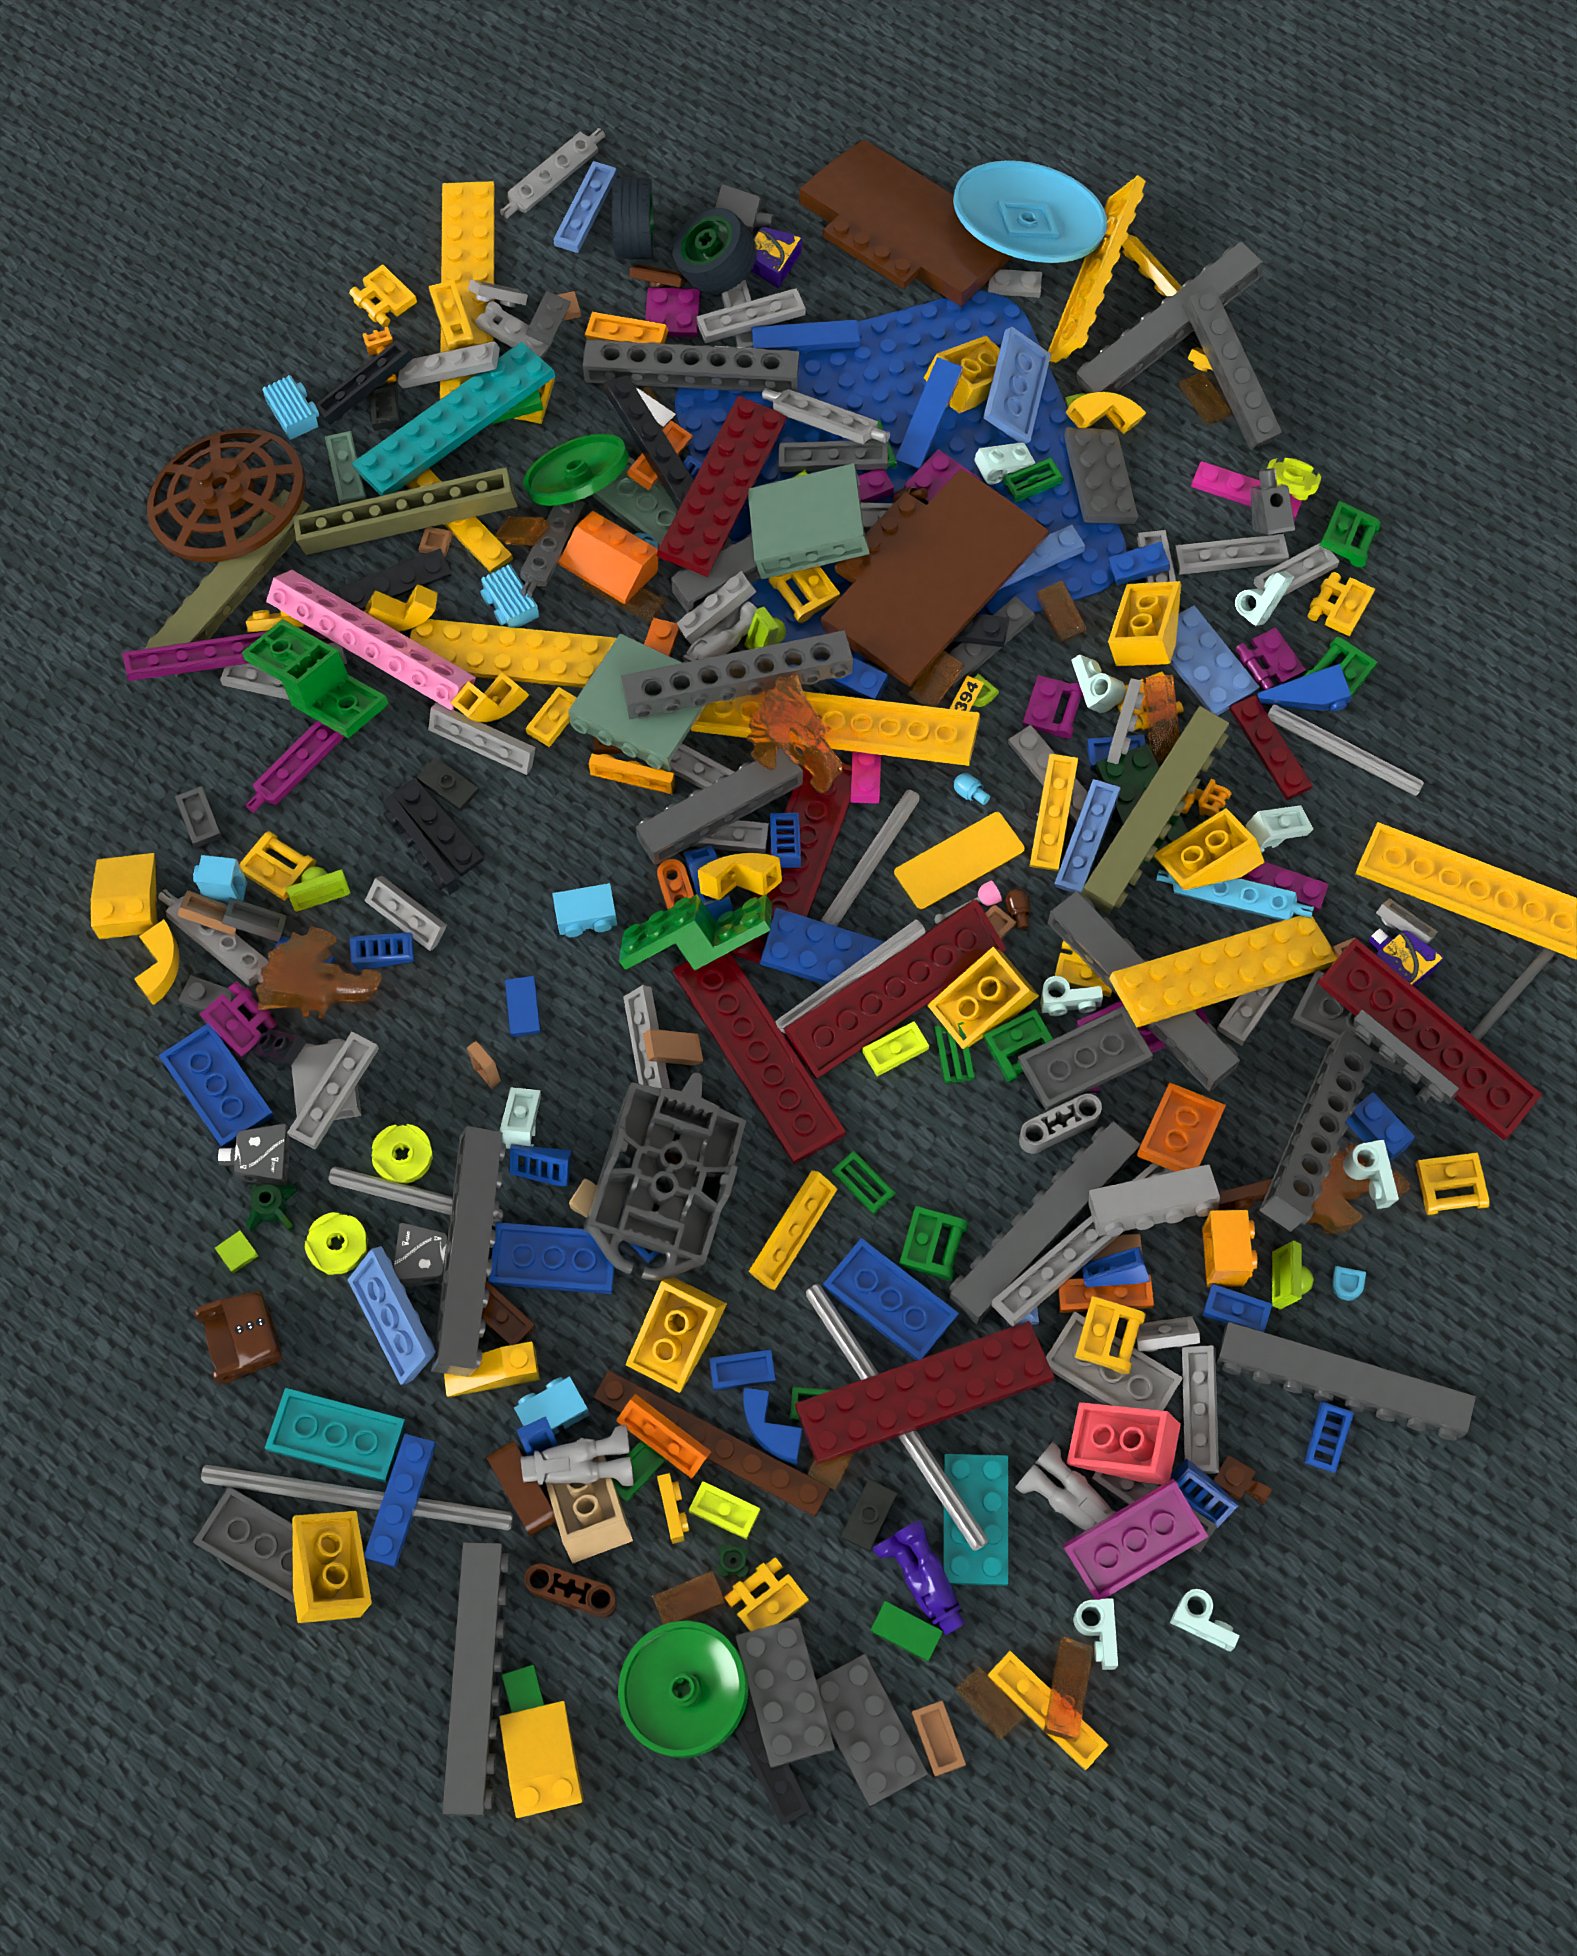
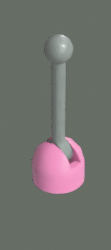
(987, 895)

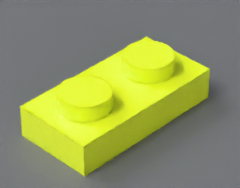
(895, 1048)
(724, 1510)

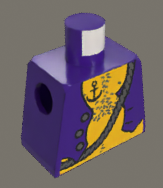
(775, 254)
(1406, 955)

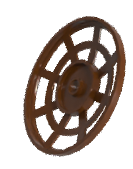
(237, 491)

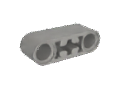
(1062, 1113)

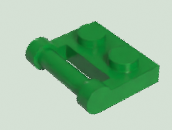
(1342, 529)
(1355, 666)
(1014, 1038)
(923, 1239)

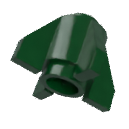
(270, 1205)

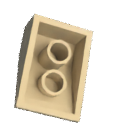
(589, 1516)

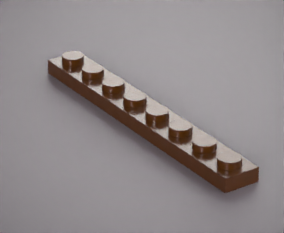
(725, 1449)

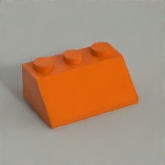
(609, 557)

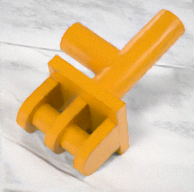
(377, 343)
(1212, 795)

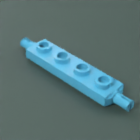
(1245, 896)

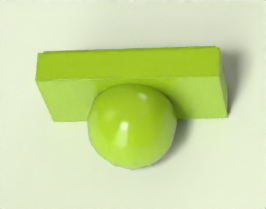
(764, 630)
(317, 888)
(1289, 1277)

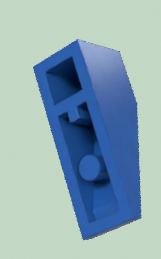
(1315, 691)

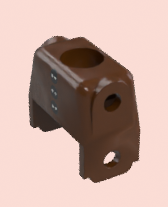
(239, 1336)

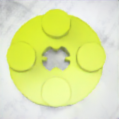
(1296, 476)
(397, 1137)
(320, 1237)

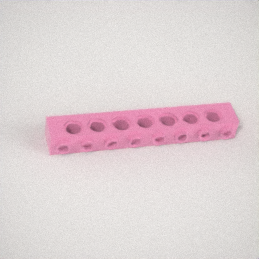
(368, 637)

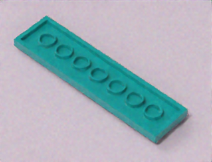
(453, 420)

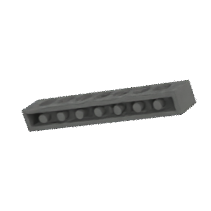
(691, 366)
(722, 669)
(1317, 1132)

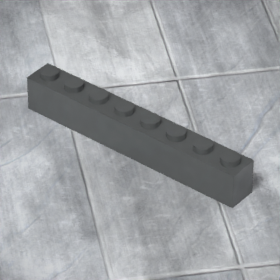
(1167, 324)
(1106, 951)
(1044, 1222)
(468, 1252)
(1346, 1381)
(474, 1680)

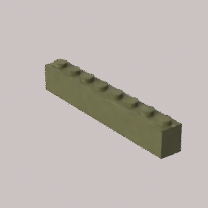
(405, 511)
(226, 585)
(1154, 810)

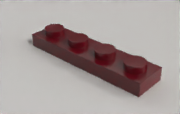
(1270, 747)

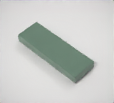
(341, 456)

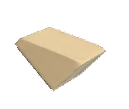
(583, 1197)

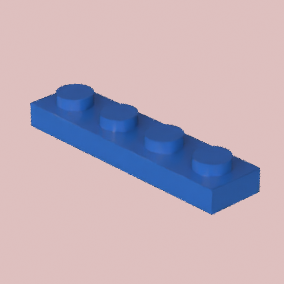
(400, 1501)

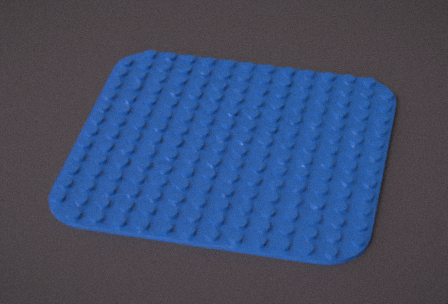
(885, 383)

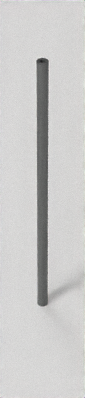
(1503, 1003)

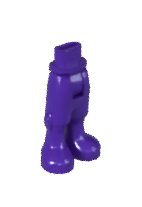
(925, 1577)

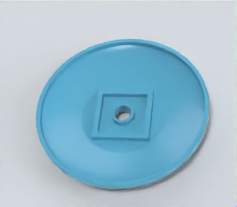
(1030, 211)

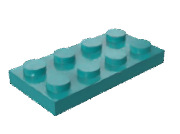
(335, 1435)
(984, 1490)

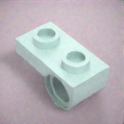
(1003, 459)
(1072, 999)

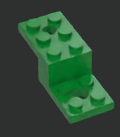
(315, 678)
(696, 931)

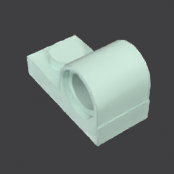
(1265, 600)
(1095, 684)
(1276, 825)
(520, 1116)
(1378, 1170)
(1216, 1633)
(1106, 1648)

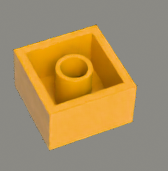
(1228, 1248)

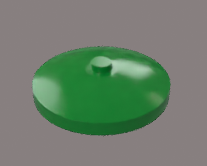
(576, 469)
(683, 1689)

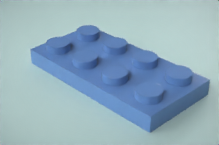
(1017, 385)
(1209, 664)
(391, 1315)

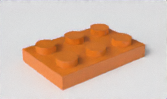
(1181, 1129)

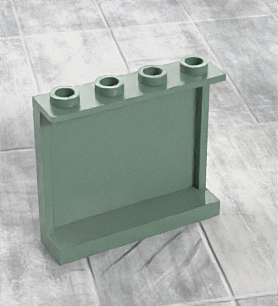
(807, 521)
(604, 714)

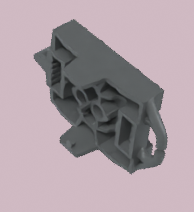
(685, 1215)

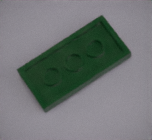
(1133, 776)

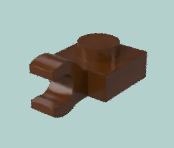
(1237, 1479)

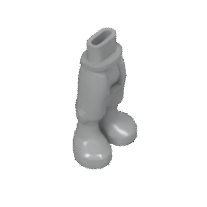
(723, 635)
(574, 1461)
(1077, 1499)

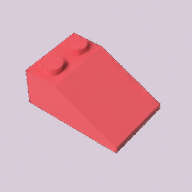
(1124, 1442)

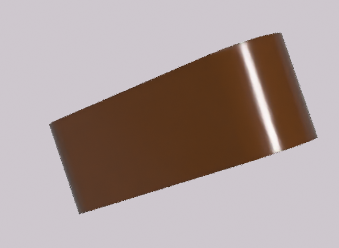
(525, 1497)
(566, 1580)

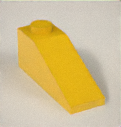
(497, 1369)

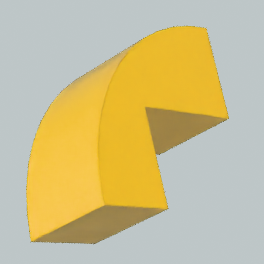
(1093, 406)
(403, 615)
(497, 701)
(747, 870)
(159, 978)

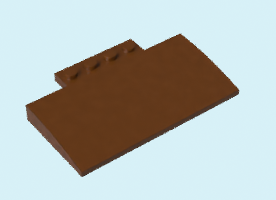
(899, 223)
(930, 573)

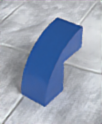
(695, 860)
(777, 1440)

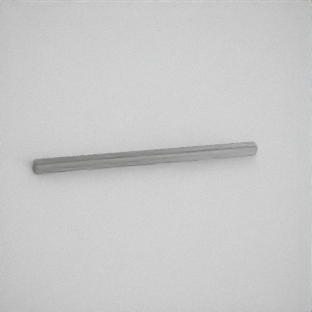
(911, 1440)
(352, 1496)

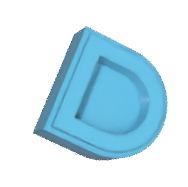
(1348, 1283)

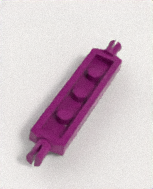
(294, 765)

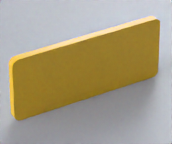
(959, 860)

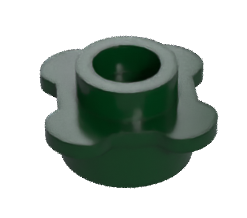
(739, 1553)

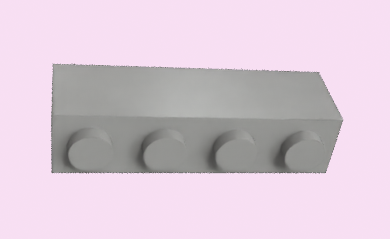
(1153, 1200)

